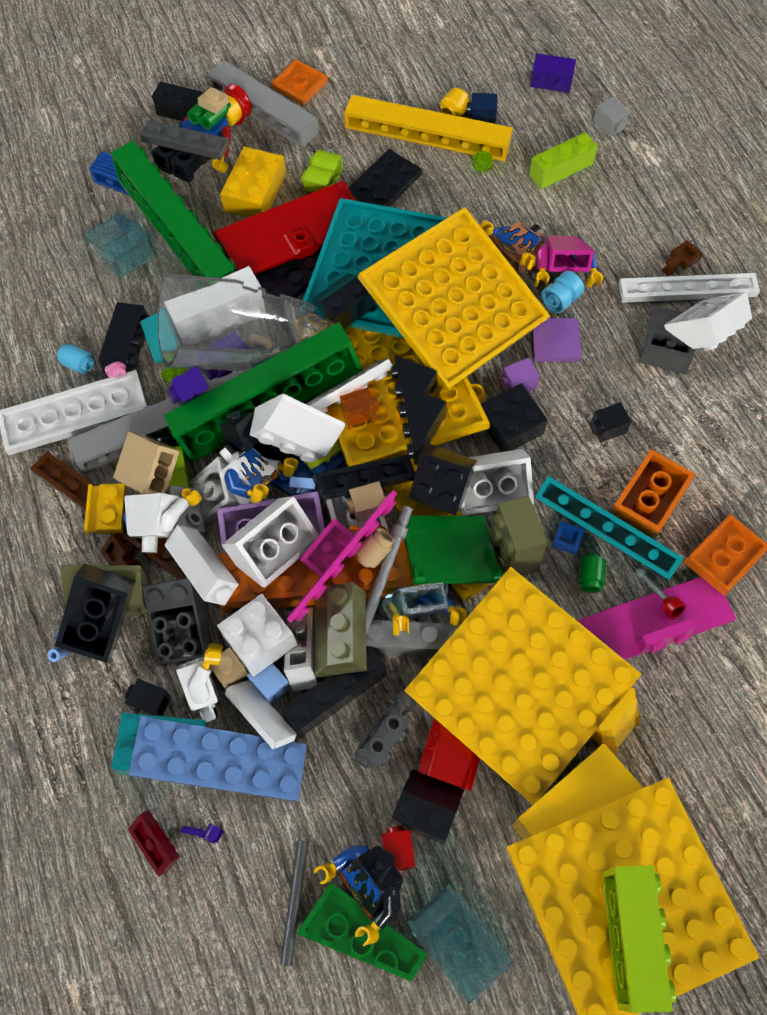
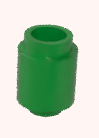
(592, 573)

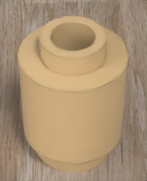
(375, 548)

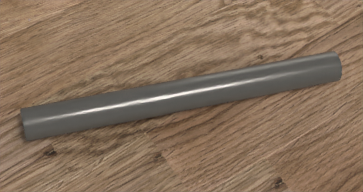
(294, 903)

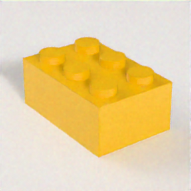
(253, 182)

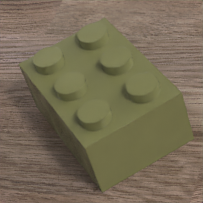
(518, 536)

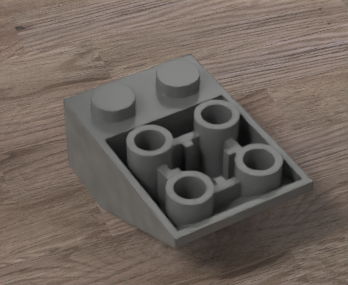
(662, 347)
(177, 620)

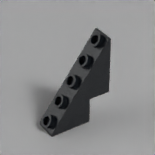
(420, 409)

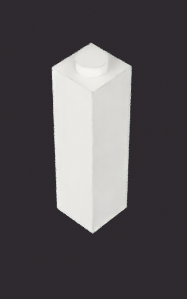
(201, 565)

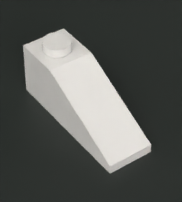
(300, 659)

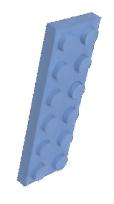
(216, 759)

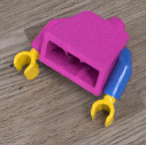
(566, 254)

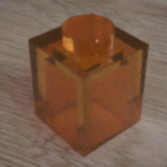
(358, 408)

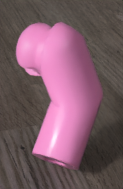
(115, 369)

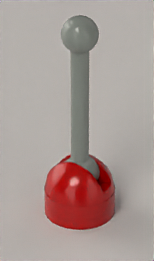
(671, 605)

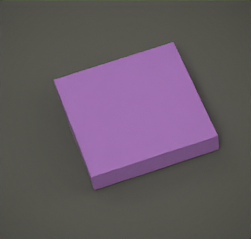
(557, 341)

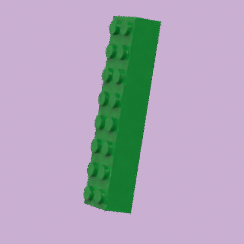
(168, 213)
(296, 372)

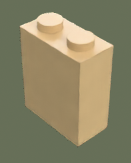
(145, 464)

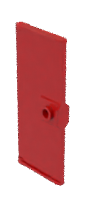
(282, 232)

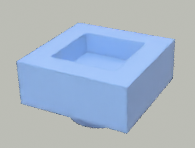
(302, 485)

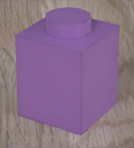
(518, 373)

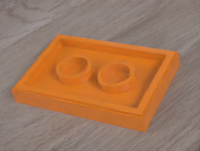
(726, 554)

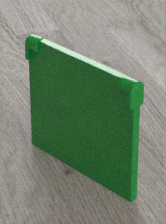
(451, 550)

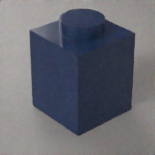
(483, 107)

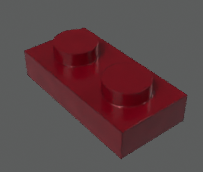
(153, 843)

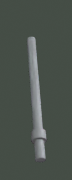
(399, 533)

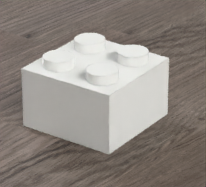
(257, 635)

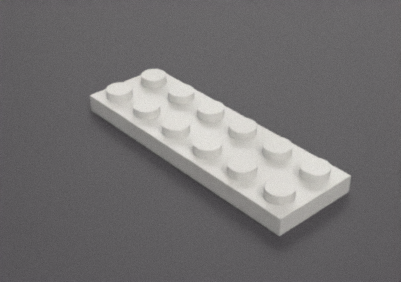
(70, 412)

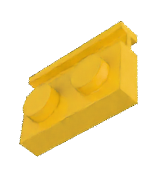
(105, 509)

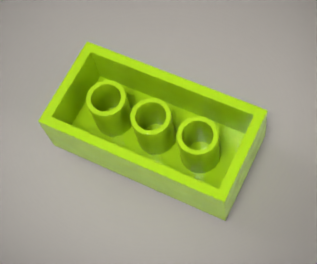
(637, 940)

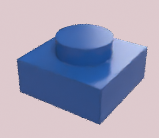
(568, 537)

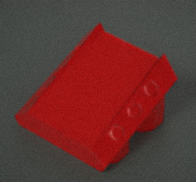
(448, 758)

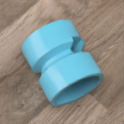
(562, 292)

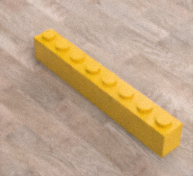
(427, 127)

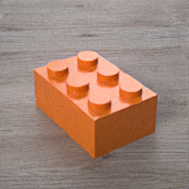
(652, 494)

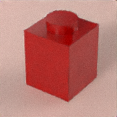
(400, 845)

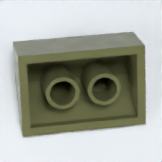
(137, 602)
(340, 631)

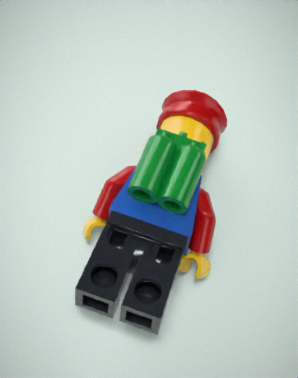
(185, 164)

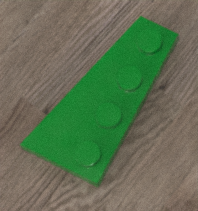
(334, 926)

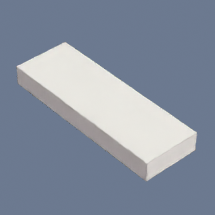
(260, 714)

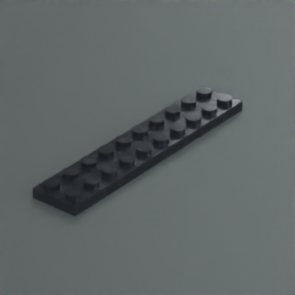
(377, 185)

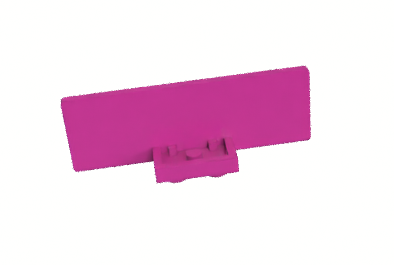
(331, 548)
(644, 626)

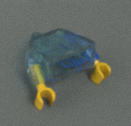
(419, 602)

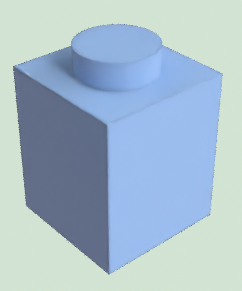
(270, 683)

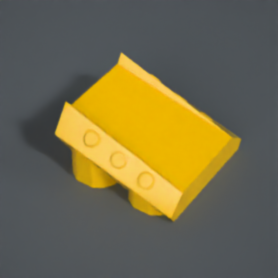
(618, 722)

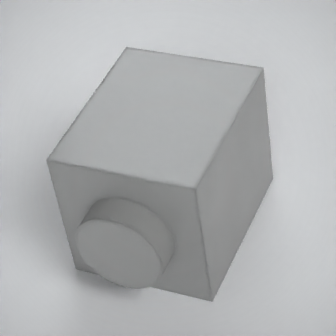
(611, 116)

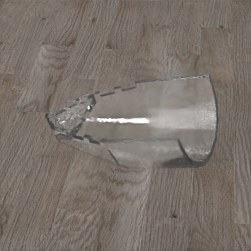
(228, 325)

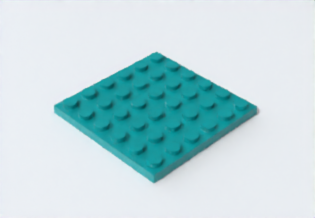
(358, 239)

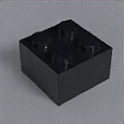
(514, 418)
(442, 479)

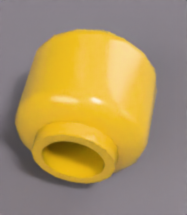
(455, 102)

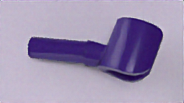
(211, 834)

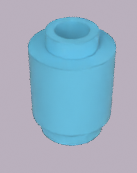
(75, 358)

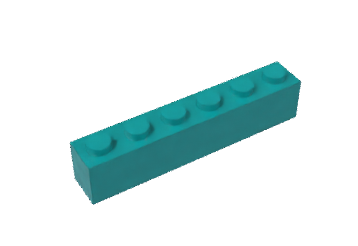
(609, 528)

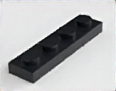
(387, 471)

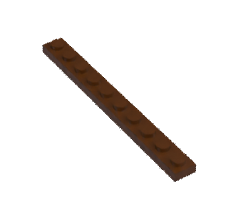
(75, 489)

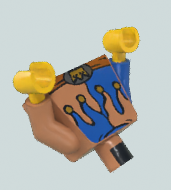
(516, 243)

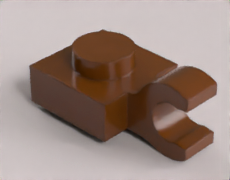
(684, 256)
(117, 551)

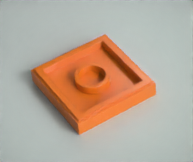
(299, 82)

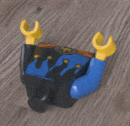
(372, 882)

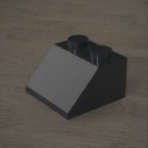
(344, 301)
(427, 806)

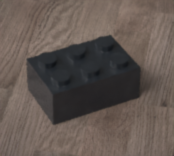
(95, 613)

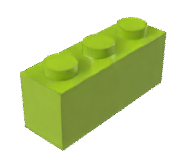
(563, 160)

